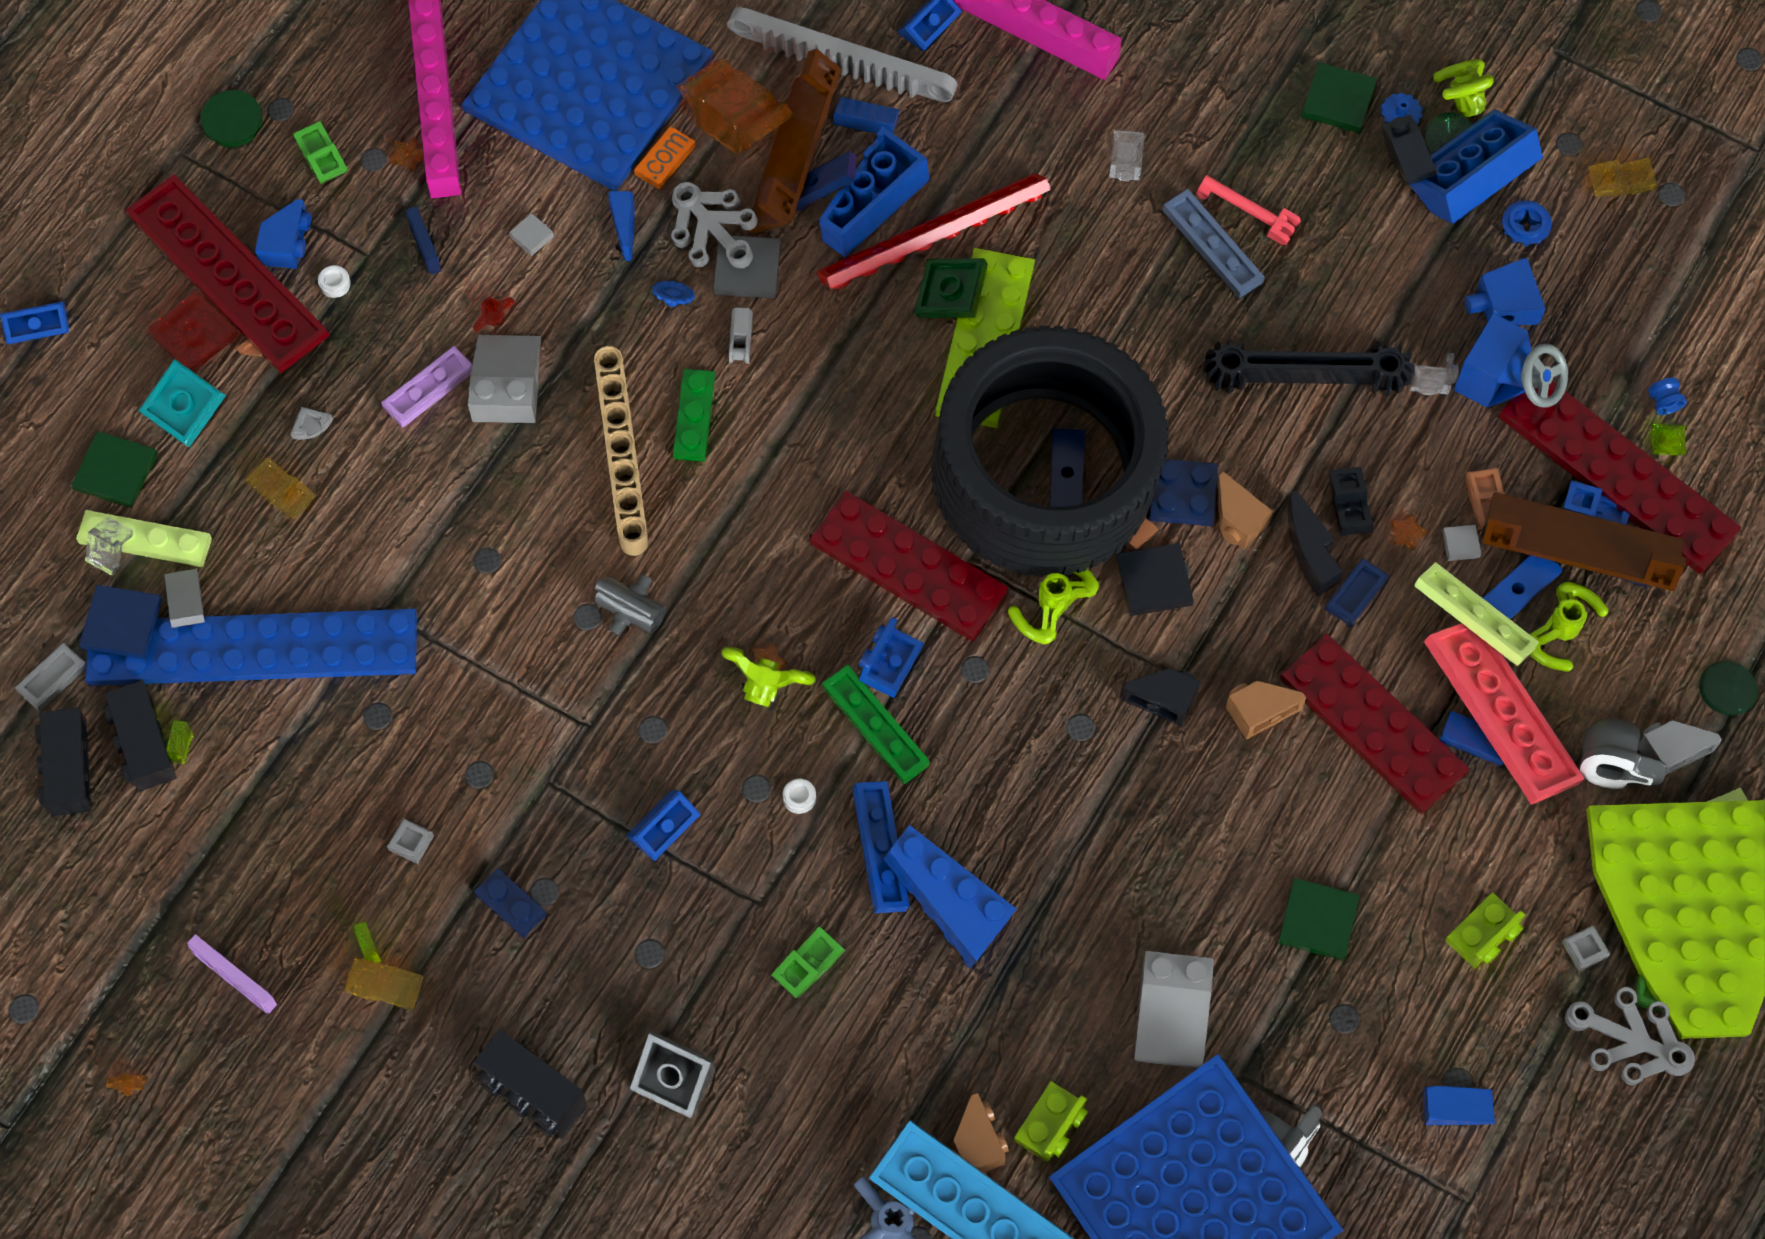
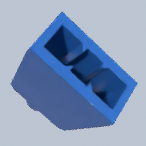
(1509, 294)

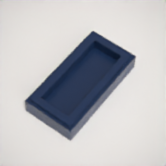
(423, 240)
(1356, 592)

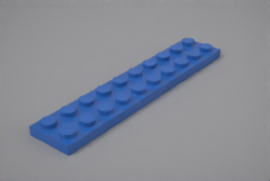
(268, 648)

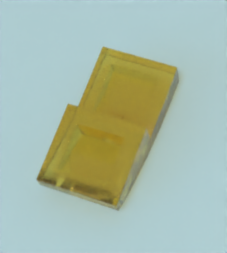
(1622, 179)
(279, 488)
(383, 983)

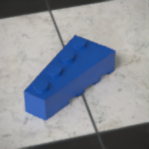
(882, 184)
(950, 895)

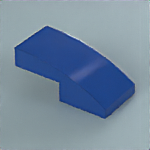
(1588, 501)

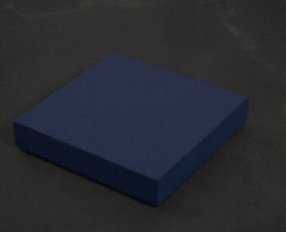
(120, 621)

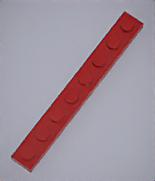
(924, 235)

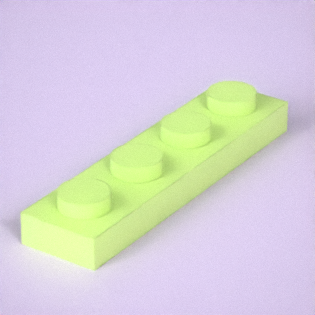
(154, 539)
(1476, 614)

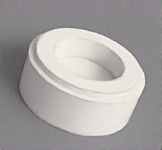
(334, 281)
(799, 796)

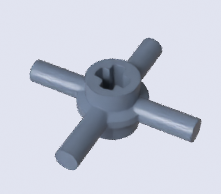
(885, 1210)

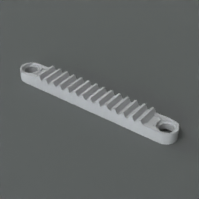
(847, 55)

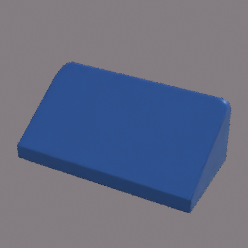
(929, 22)
(865, 116)
(35, 322)
(1468, 737)
(663, 824)

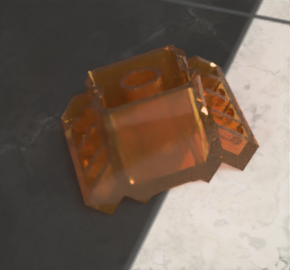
(732, 105)

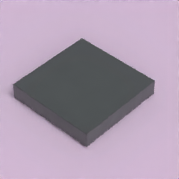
(756, 279)

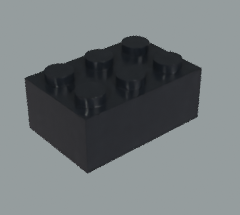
(529, 1085)

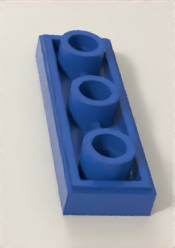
(1527, 579)

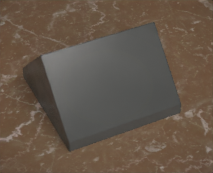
(672, 1074)

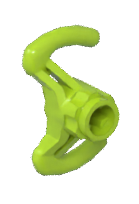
(1467, 87)
(1055, 597)
(1565, 622)
(764, 677)

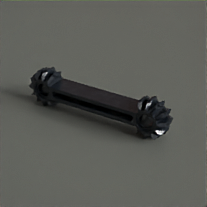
(1308, 367)

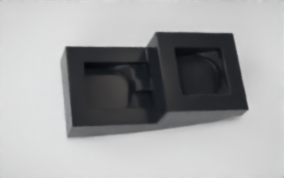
(1350, 501)

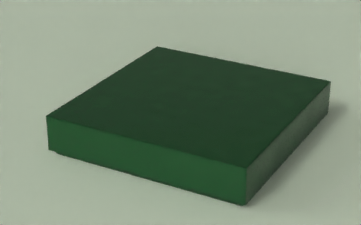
(1339, 97)
(951, 288)
(114, 469)
(1318, 919)

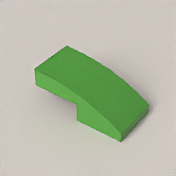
(320, 152)
(808, 963)

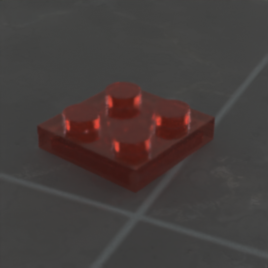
(193, 332)

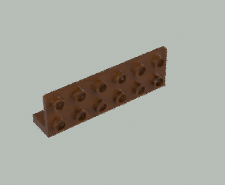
(796, 143)
(1584, 541)

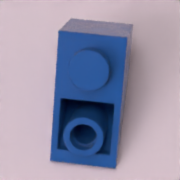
(282, 235)

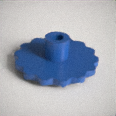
(1401, 106)
(673, 293)

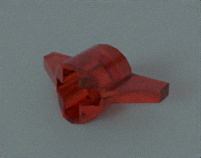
(492, 312)

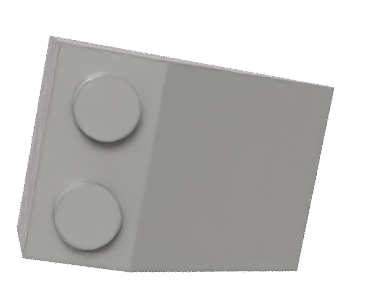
(505, 379)
(1173, 1009)

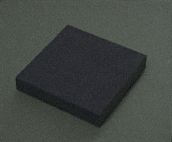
(1154, 579)

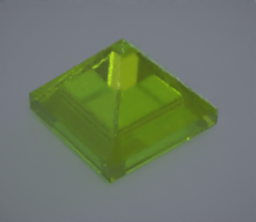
(1668, 439)

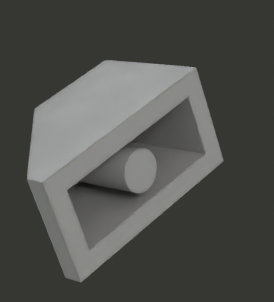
(1677, 744)

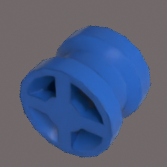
(1667, 396)

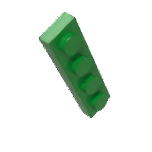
(876, 724)

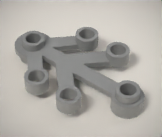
(710, 222)
(1635, 1039)

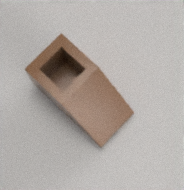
(977, 1138)

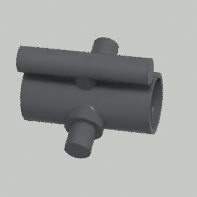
(629, 604)

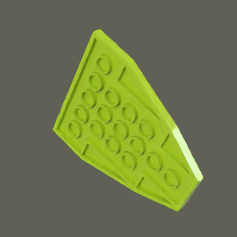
(1689, 905)

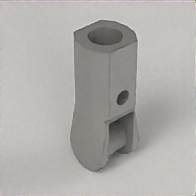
(740, 334)

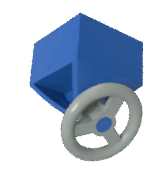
(1505, 367)

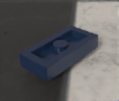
(510, 903)

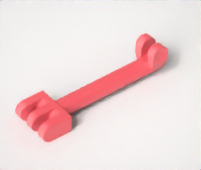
(1281, 226)

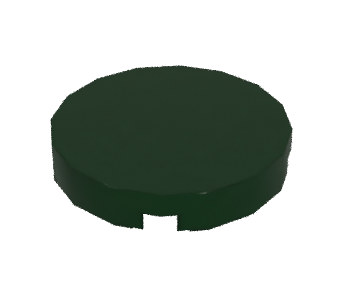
(231, 118)

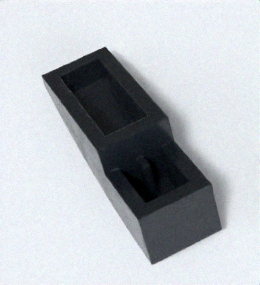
(1312, 546)

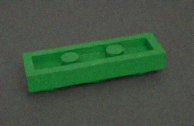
(694, 415)

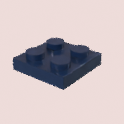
(1185, 493)

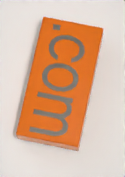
(664, 157)

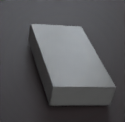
(184, 598)
(51, 677)

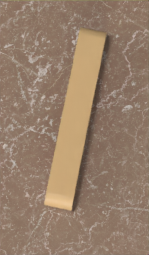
(621, 463)

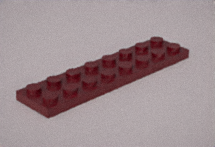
(227, 273)
(1626, 474)

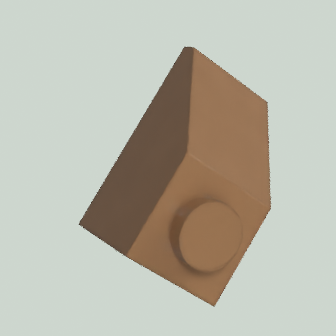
(1239, 512)
(1262, 706)

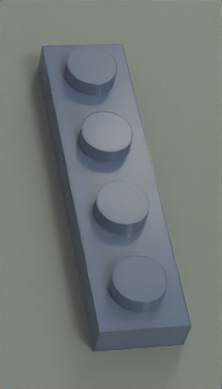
(1213, 243)

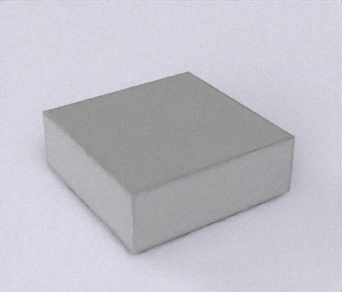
(531, 234)
(1461, 542)
(410, 841)
(1585, 948)

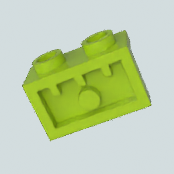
(1485, 930)
(1051, 1121)

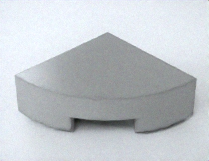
(310, 423)

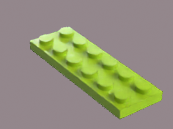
(997, 313)

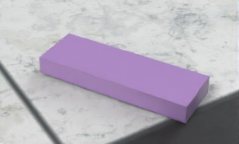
(427, 387)
(231, 974)

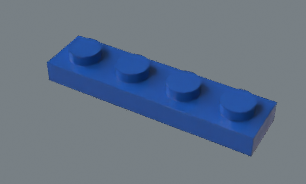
(877, 838)

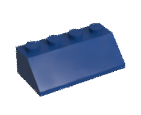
(1478, 165)

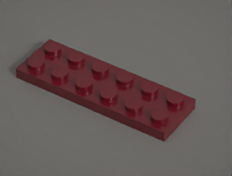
(909, 565)
(1374, 724)

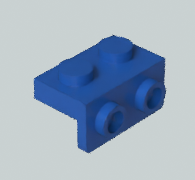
(890, 659)

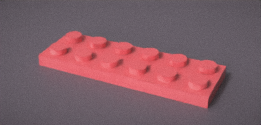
(1505, 713)

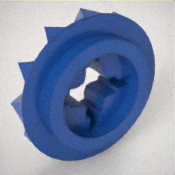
(1536, 216)

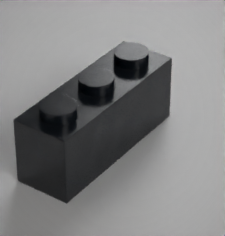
(139, 736)
(64, 762)

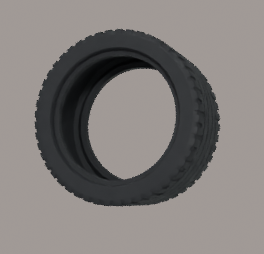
(1066, 369)

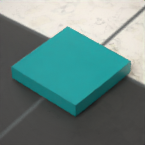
(182, 403)

